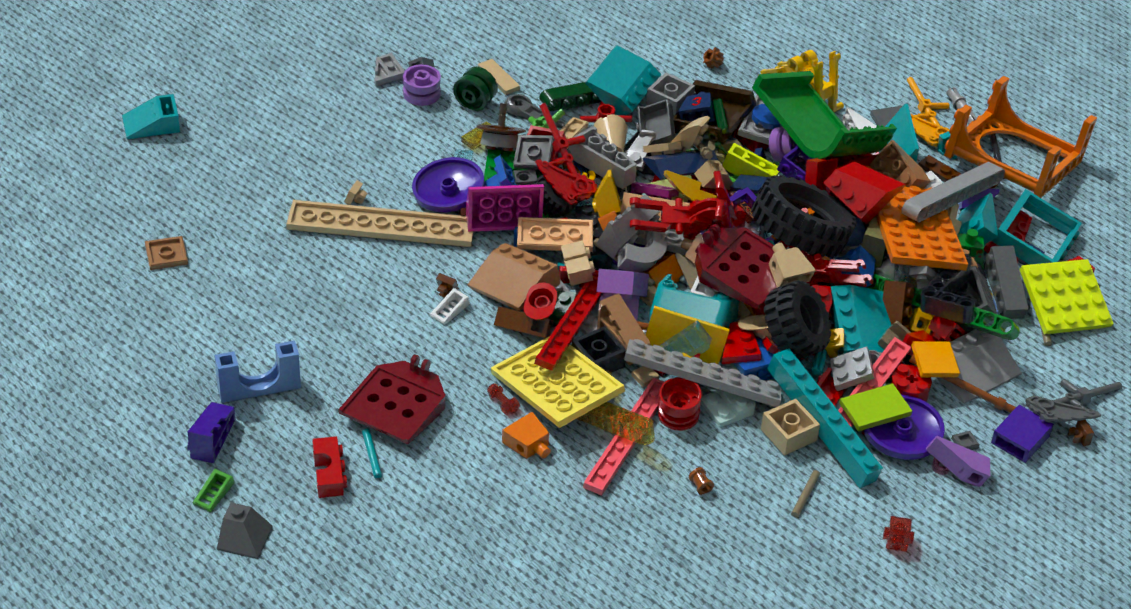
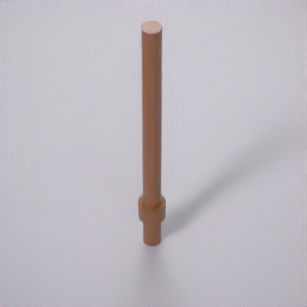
(999, 403)

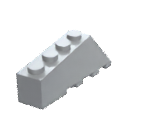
(619, 233)

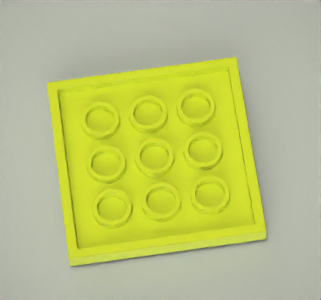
(1066, 296)

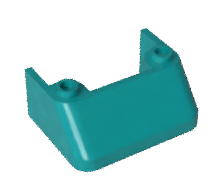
(716, 310)

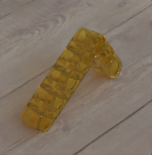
(621, 422)

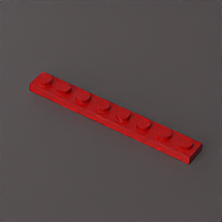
(569, 326)

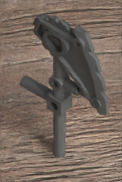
(1070, 406)

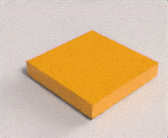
(935, 359)

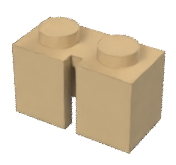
(577, 262)

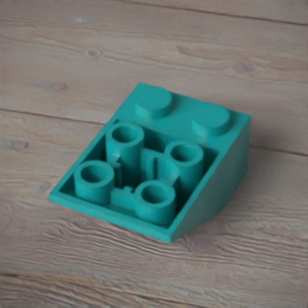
(152, 118)

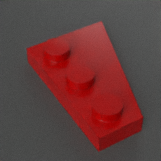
(740, 346)

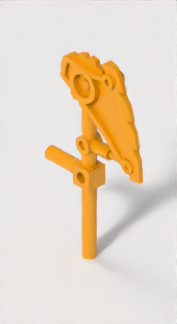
(929, 129)

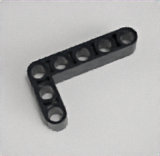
(939, 296)

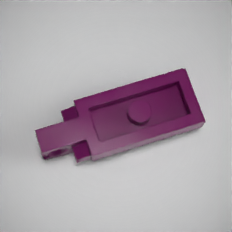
(654, 190)

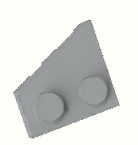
(387, 70)

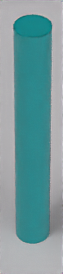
(372, 453)

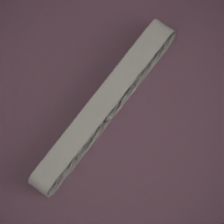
(953, 191)

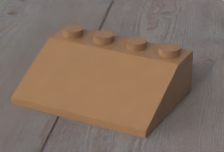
(511, 273)

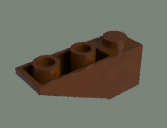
(898, 301)
(520, 322)

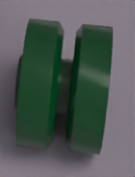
(475, 88)

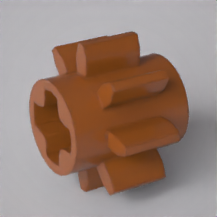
(713, 58)

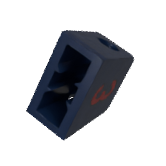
(697, 107)

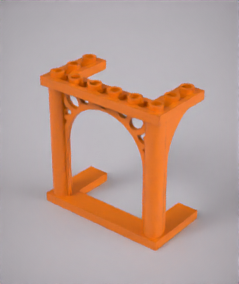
(966, 141)

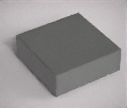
(966, 440)

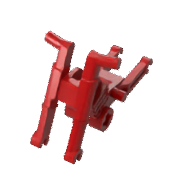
(688, 219)
(831, 270)

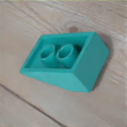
(981, 218)

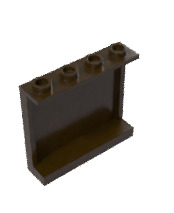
(736, 104)

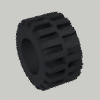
(551, 202)

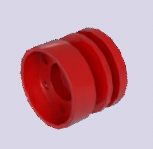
(679, 404)

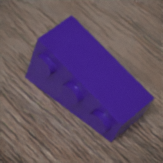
(210, 432)

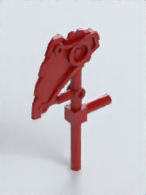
(568, 184)

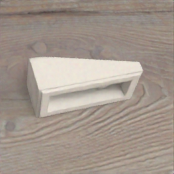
(463, 302)

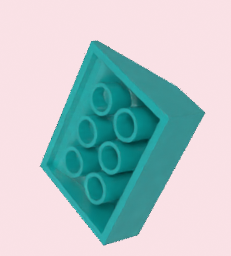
(622, 80)
(905, 132)
(861, 316)

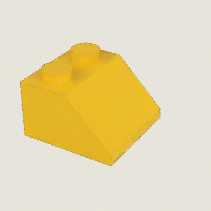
(606, 196)

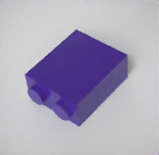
(1021, 433)

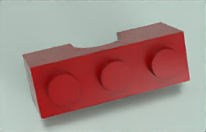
(328, 454)

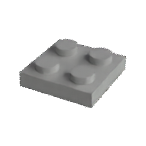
(852, 368)

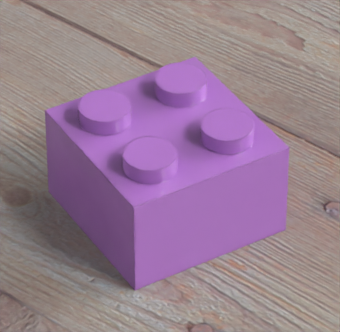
(626, 283)

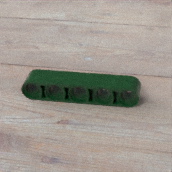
(568, 96)

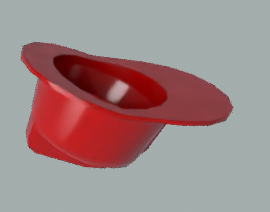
(540, 301)

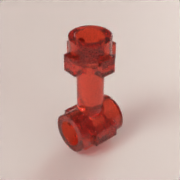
(508, 406)

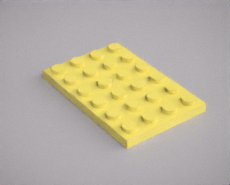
(560, 394)

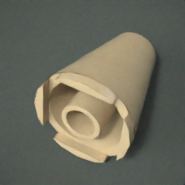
(614, 129)

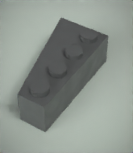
(1006, 282)

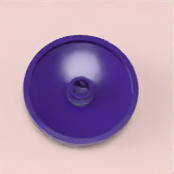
(445, 183)
(910, 435)

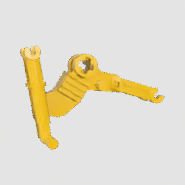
(809, 62)

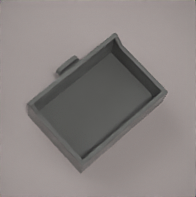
(657, 118)

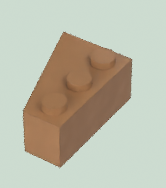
(619, 321)

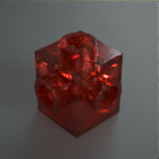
(898, 538)

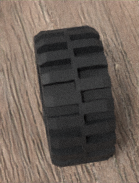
(797, 319)

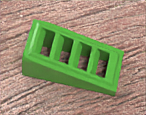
(215, 476)

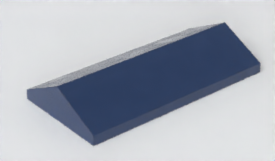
(682, 163)

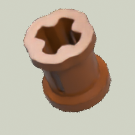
(701, 480)

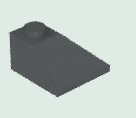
(243, 531)

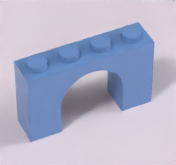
(280, 378)

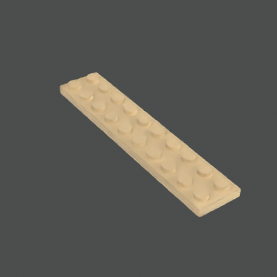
(379, 223)

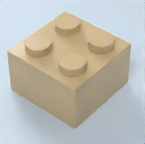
(790, 426)

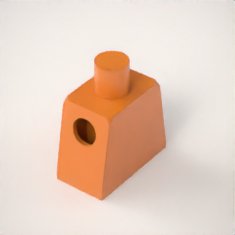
(527, 437)

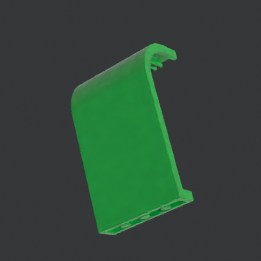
(812, 121)

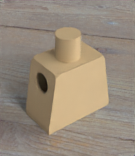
(789, 265)

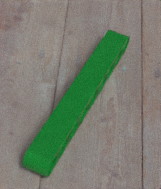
(980, 322)

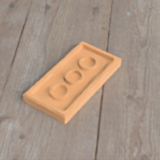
(553, 233)

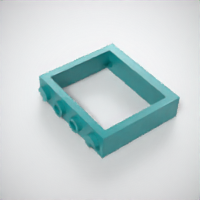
(1047, 213)

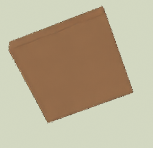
(166, 253)

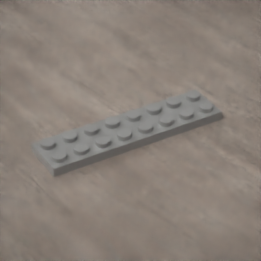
(703, 373)

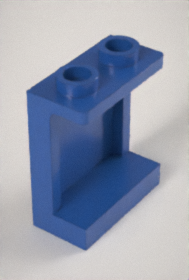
(757, 368)

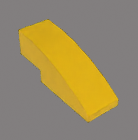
(687, 187)

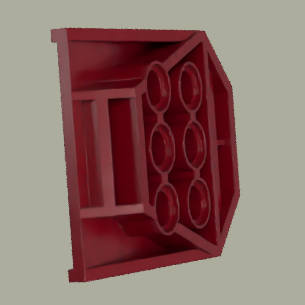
(736, 264)
(397, 399)

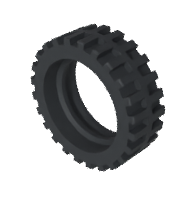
(780, 214)

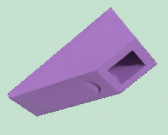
(962, 462)

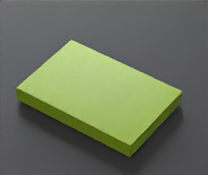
(875, 407)

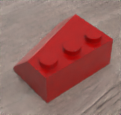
(863, 189)

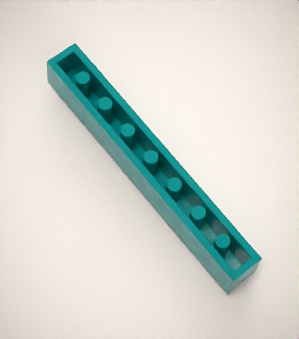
(833, 428)

